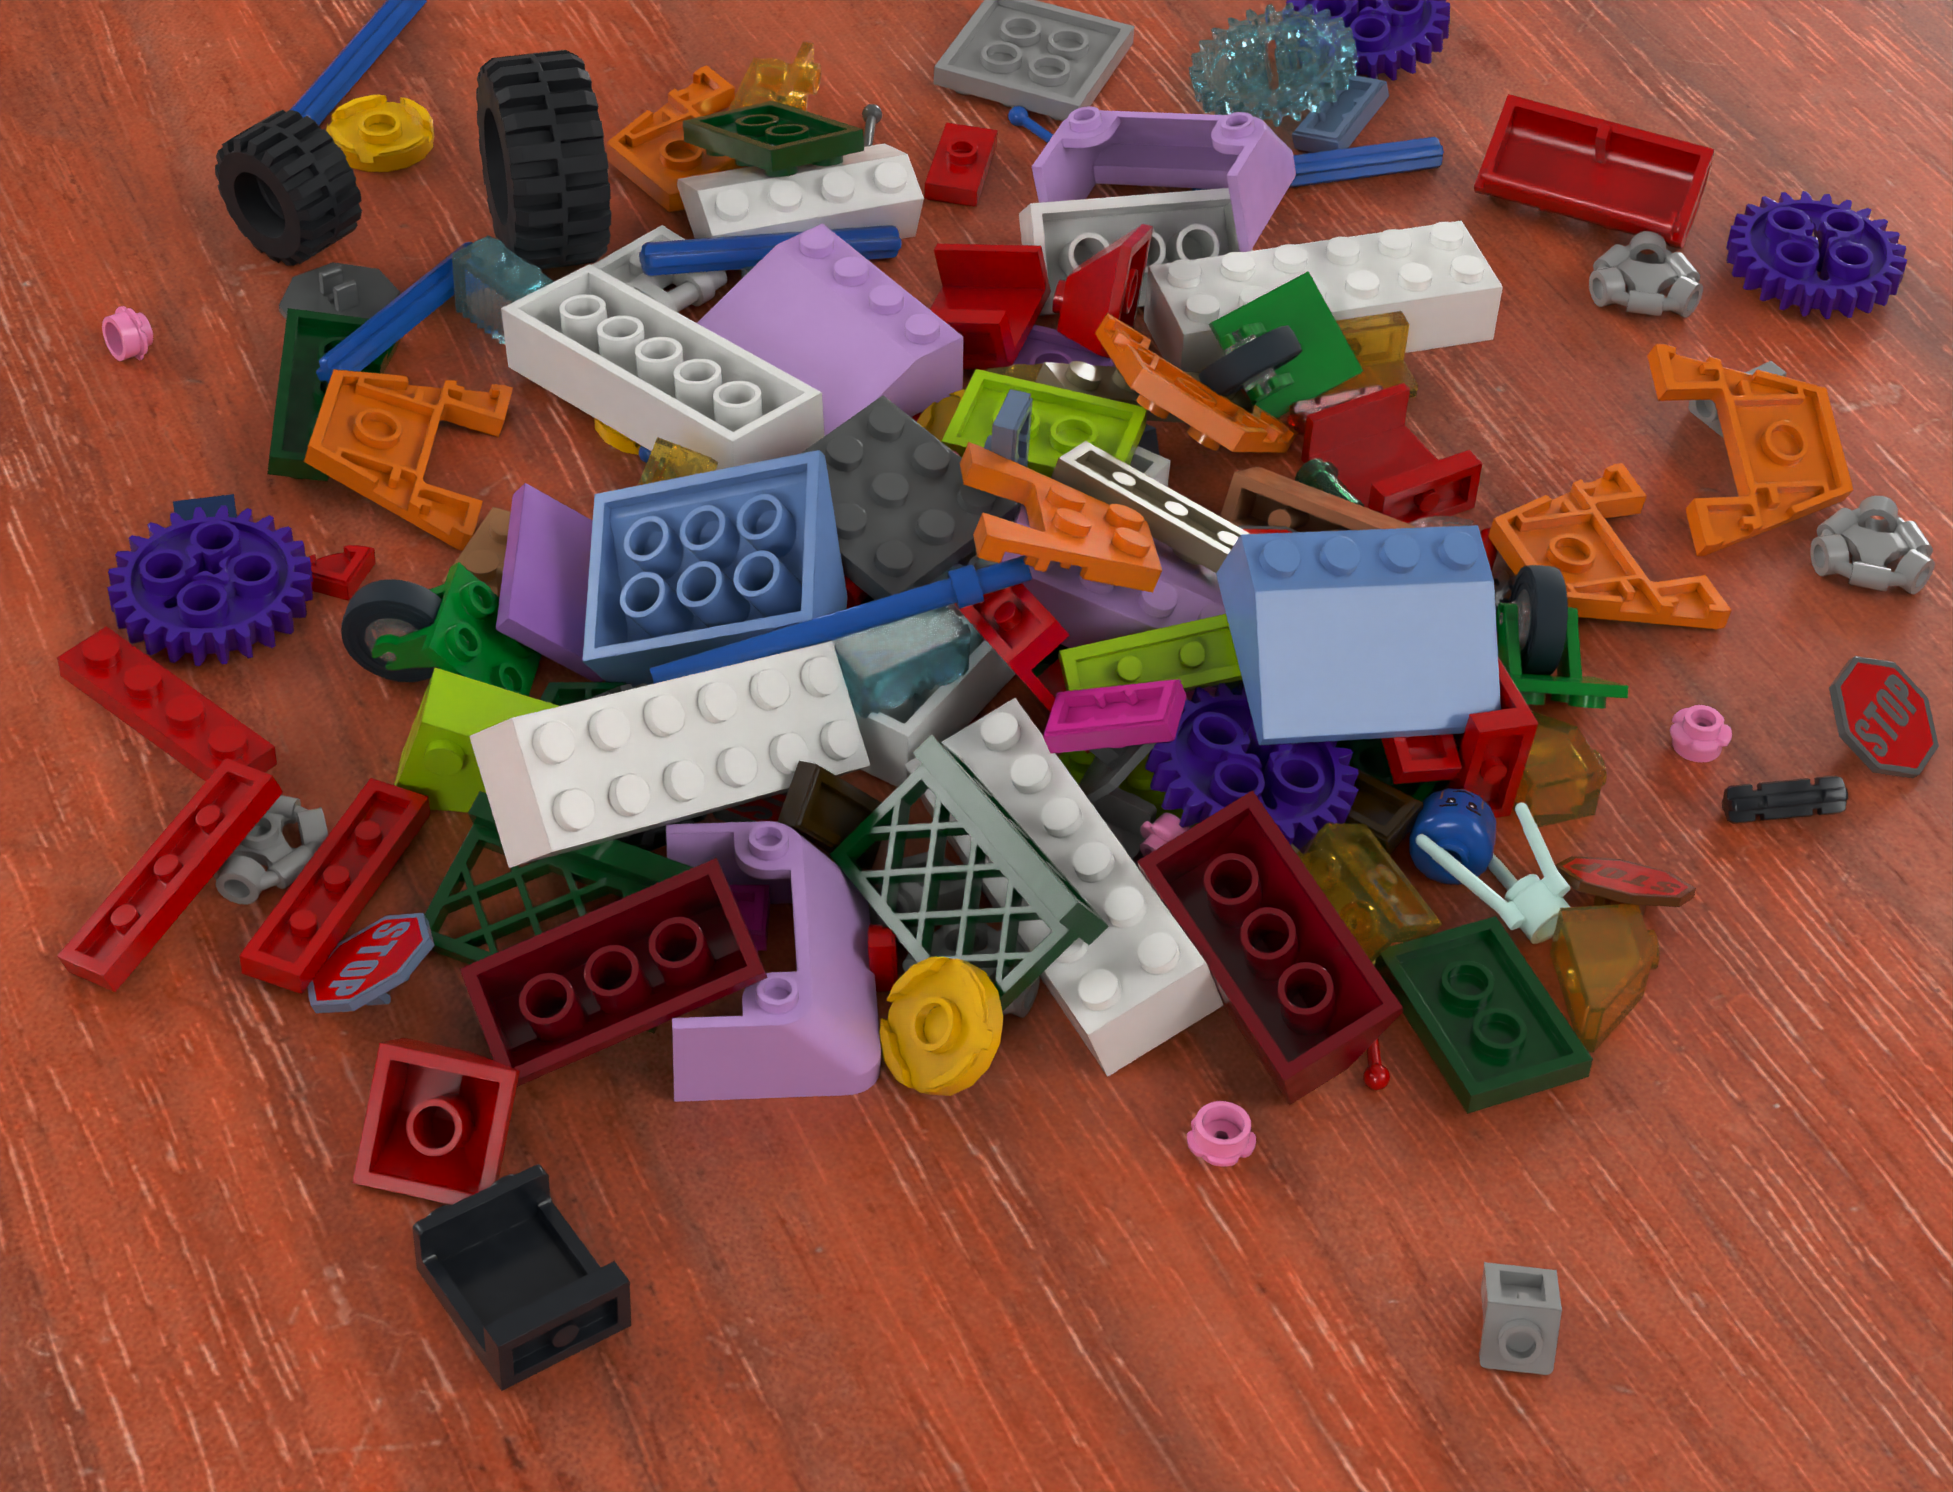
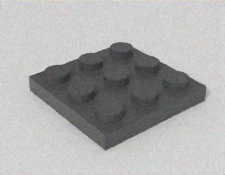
(900, 501)

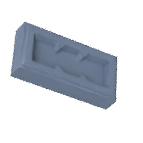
(1341, 120)
(1012, 428)

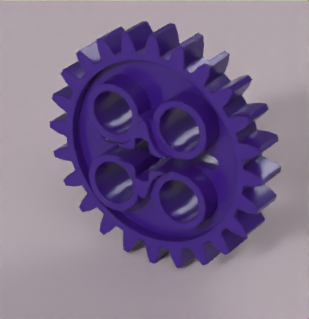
(1389, 31)
(1779, 255)
(210, 585)
(1221, 761)

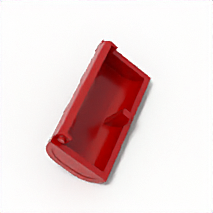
(1595, 170)

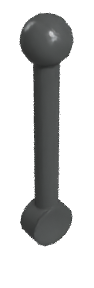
(871, 115)

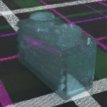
(490, 278)
(903, 659)

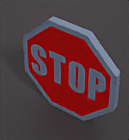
(371, 964)

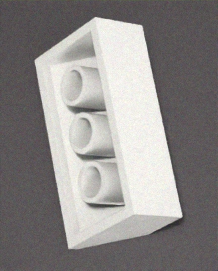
(861, 191)
(1183, 225)

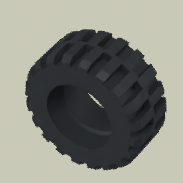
(544, 158)

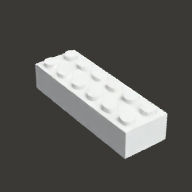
(1423, 271)
(657, 372)
(665, 751)
(1143, 971)

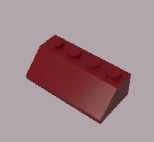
(1272, 946)
(614, 972)

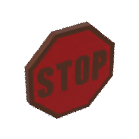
(1625, 882)

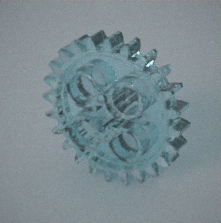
(1311, 62)

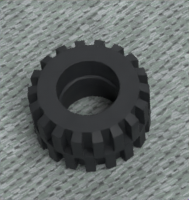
(288, 187)

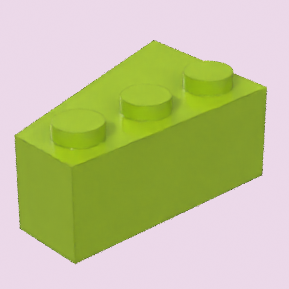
(439, 751)

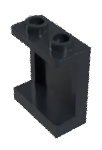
(519, 1278)

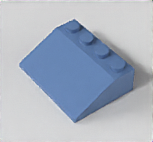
(709, 563)
(1362, 632)

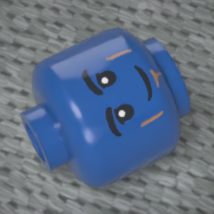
(1458, 824)

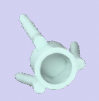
(1528, 902)

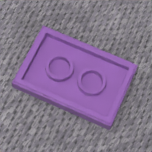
(546, 579)

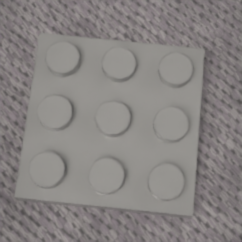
(1034, 56)

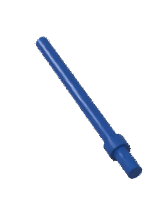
(962, 587)

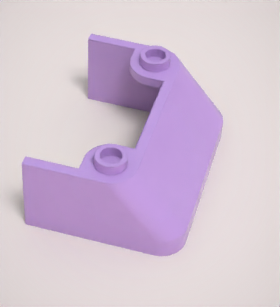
(1170, 152)
(798, 1028)

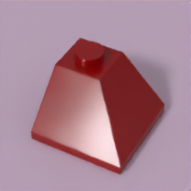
(1103, 285)
(435, 1121)

